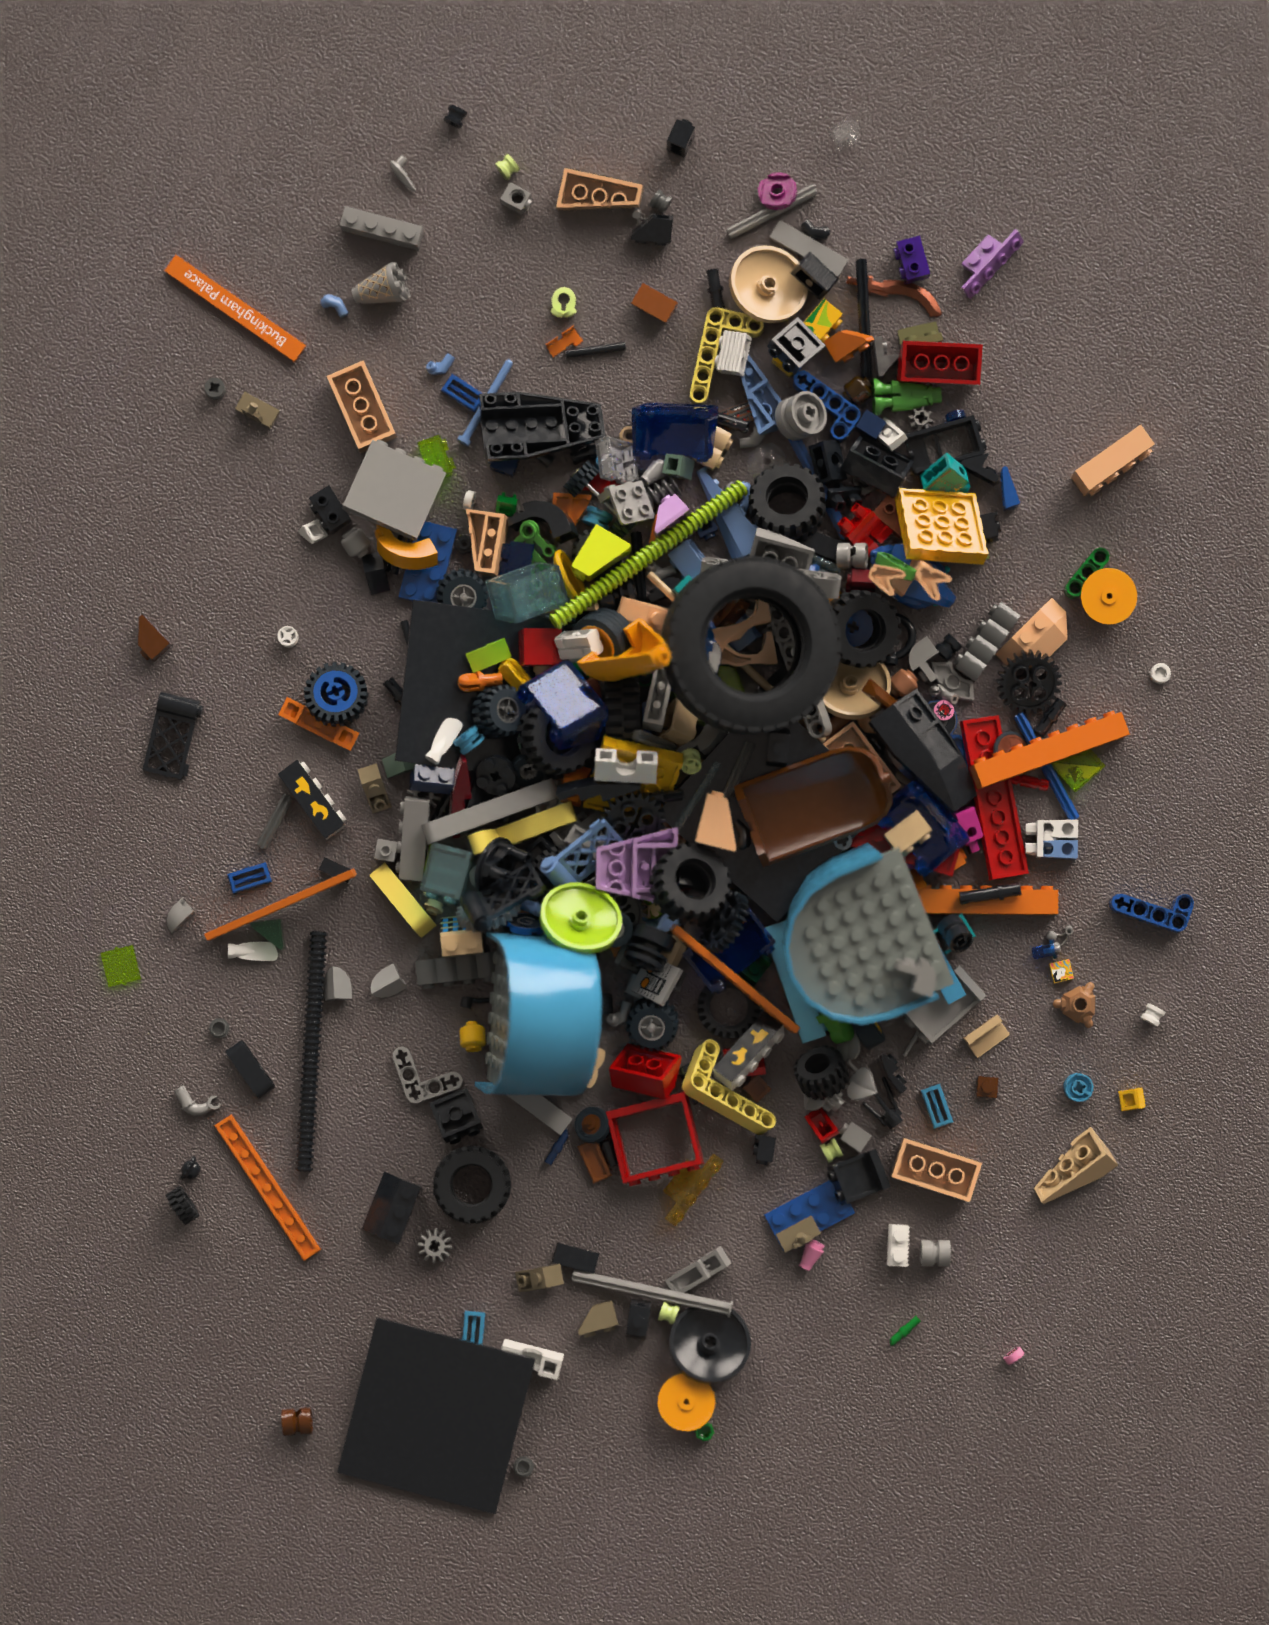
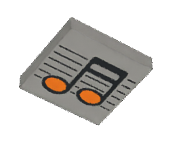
(655, 985)

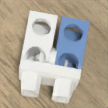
(1047, 837)

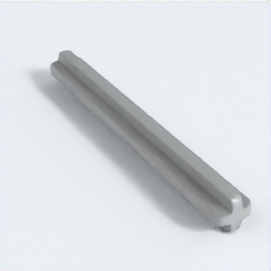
(768, 214)

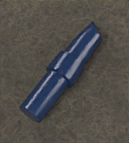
(557, 1147)

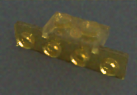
(687, 1187)

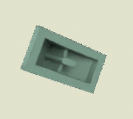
(396, 768)

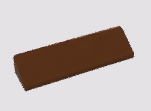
(878, 694)

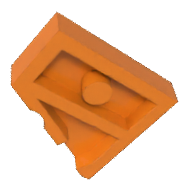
(572, 506)

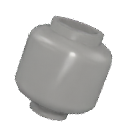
(355, 542)

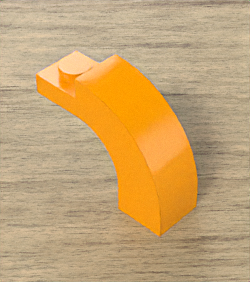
(403, 554)

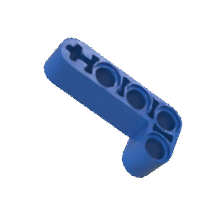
(830, 395)
(1149, 909)

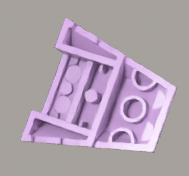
(628, 864)

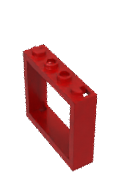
(646, 1106)

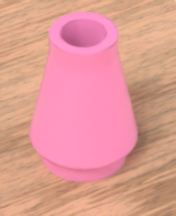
(812, 1252)

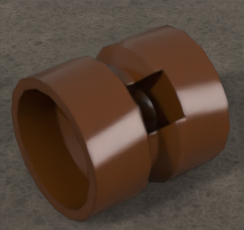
(297, 1421)

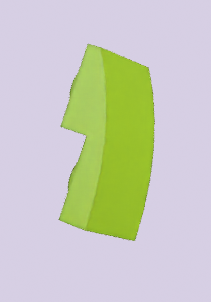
(488, 655)

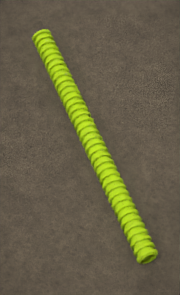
(648, 554)

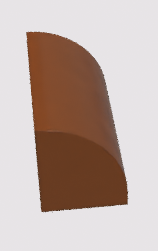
(654, 303)

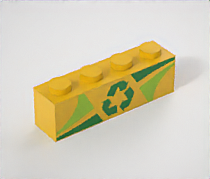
(820, 323)

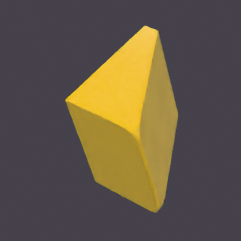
(1132, 1099)

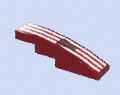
(461, 788)

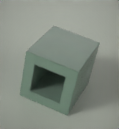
(678, 466)

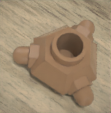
(1078, 1004)

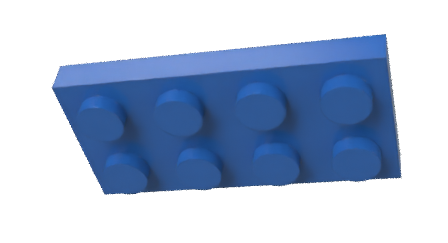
(422, 583)
(818, 1202)

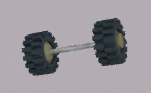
(581, 479)

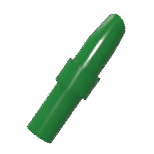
(904, 1330)

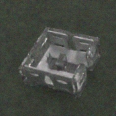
(616, 461)

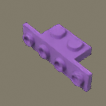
(987, 260)

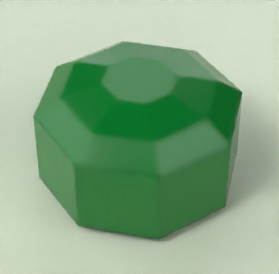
(705, 1432)

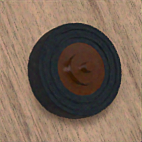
(592, 1125)

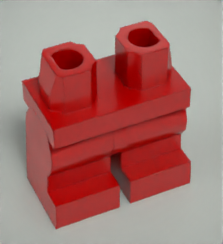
(863, 527)

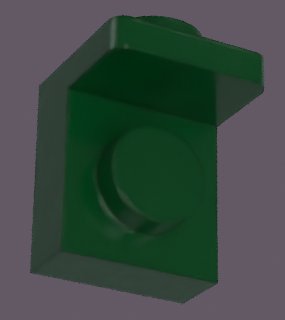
(756, 970)

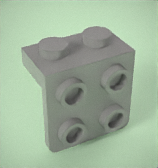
(629, 502)

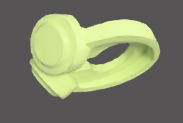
(570, 306)

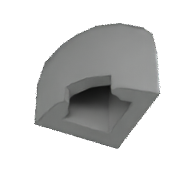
(178, 915)
(387, 982)
(337, 985)

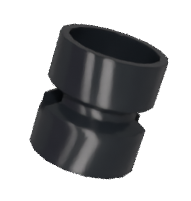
(955, 933)

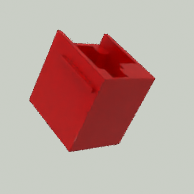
(538, 647)

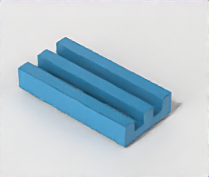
(929, 1109)
(473, 1330)

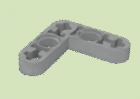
(423, 1086)

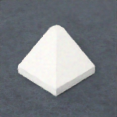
(313, 531)

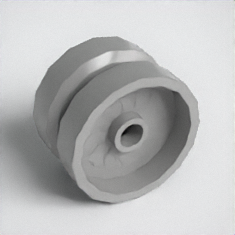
(800, 416)

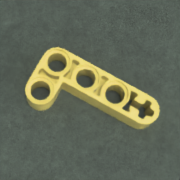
(402, 900)

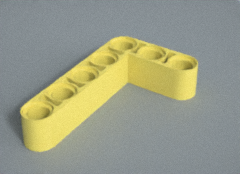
(712, 347)
(525, 828)
(722, 1094)

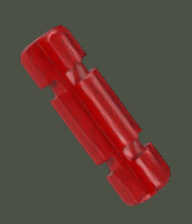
(1031, 782)

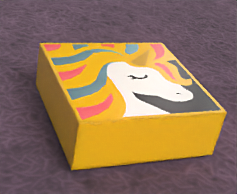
(1061, 971)

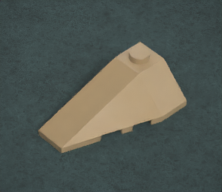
(1081, 1165)

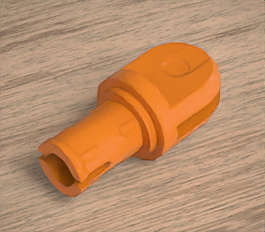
(478, 681)

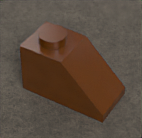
(150, 640)

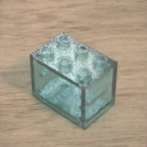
(527, 592)
(446, 873)

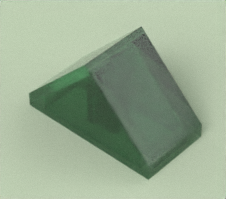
(272, 931)

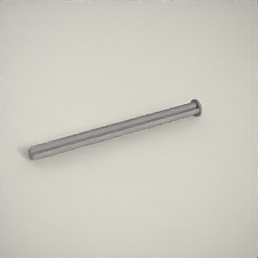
(652, 1292)

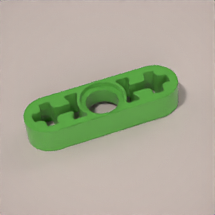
(889, 560)

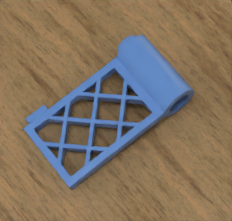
(560, 871)

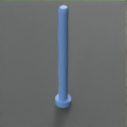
(464, 439)

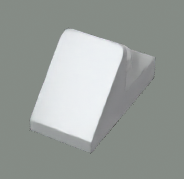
(891, 435)

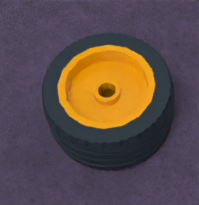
(610, 628)

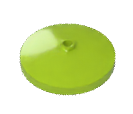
(580, 918)

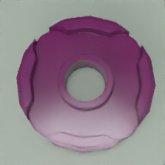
(781, 200)

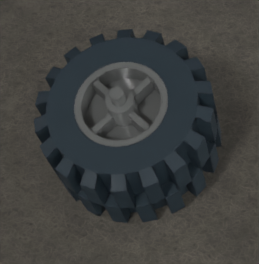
(498, 711)

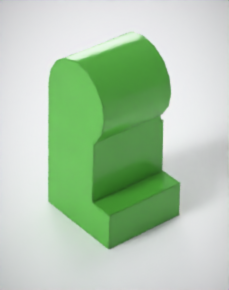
(839, 1030)

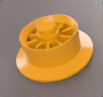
(1109, 596)
(685, 1403)

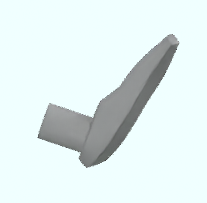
(400, 173)

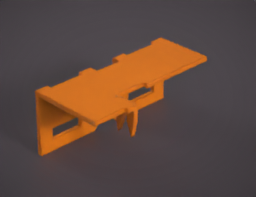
(569, 338)
(918, 881)

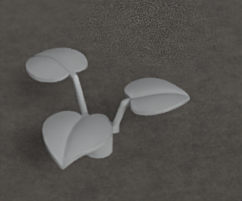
(861, 1082)

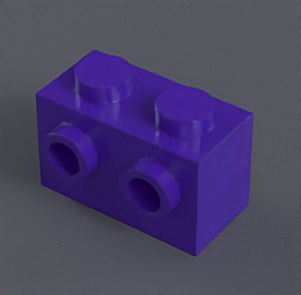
(911, 260)

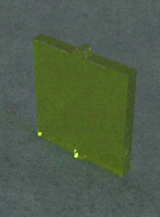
(120, 966)

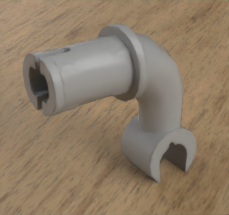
(190, 1106)

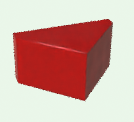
(821, 1125)

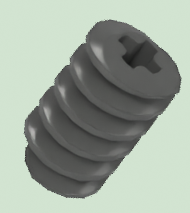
(659, 493)

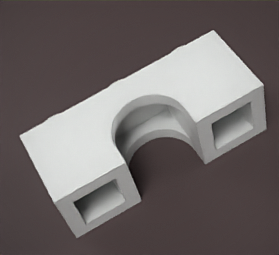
(640, 770)
(546, 1363)

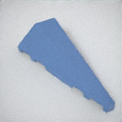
(761, 398)
(733, 524)

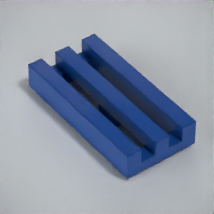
(466, 395)
(266, 872)

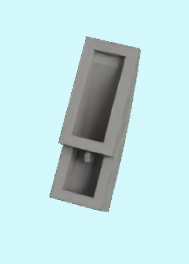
(698, 1271)

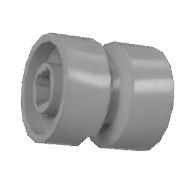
(852, 555)
(935, 1253)

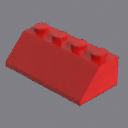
(940, 362)

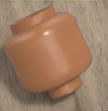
(903, 683)

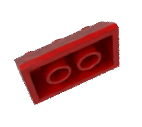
(645, 1071)

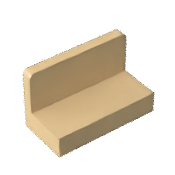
(986, 1036)

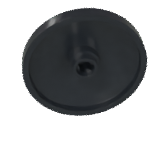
(709, 1345)

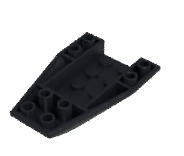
(535, 425)
(925, 750)

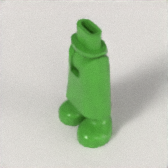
(903, 395)

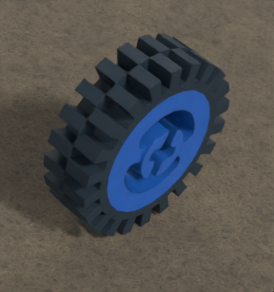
(340, 709)

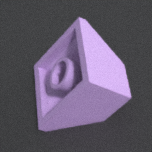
(670, 512)

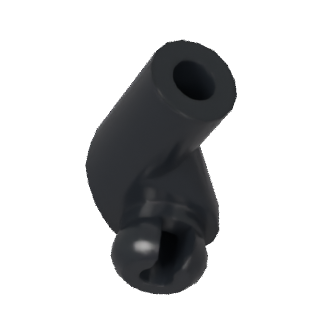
(744, 835)

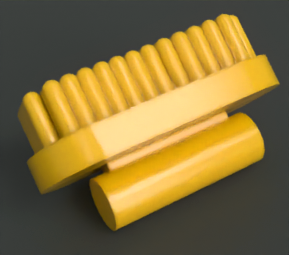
(513, 673)

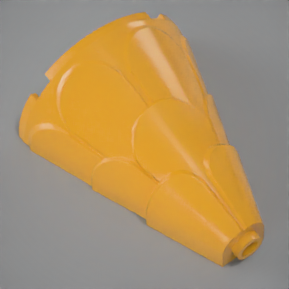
(645, 656)

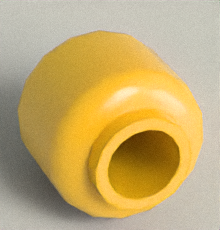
(472, 1036)

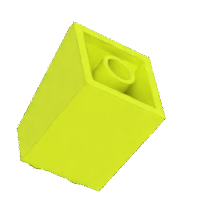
(598, 554)

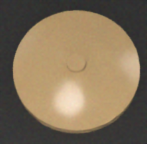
(765, 286)
(846, 695)

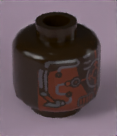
(857, 390)

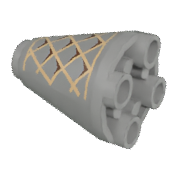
(382, 287)

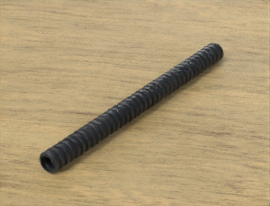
(311, 1051)

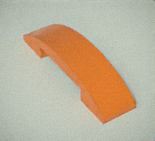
(300, 715)

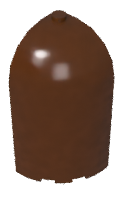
(814, 802)

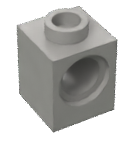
(513, 190)
(386, 851)
(854, 1136)

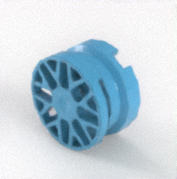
(596, 516)
(469, 740)
(1078, 1087)

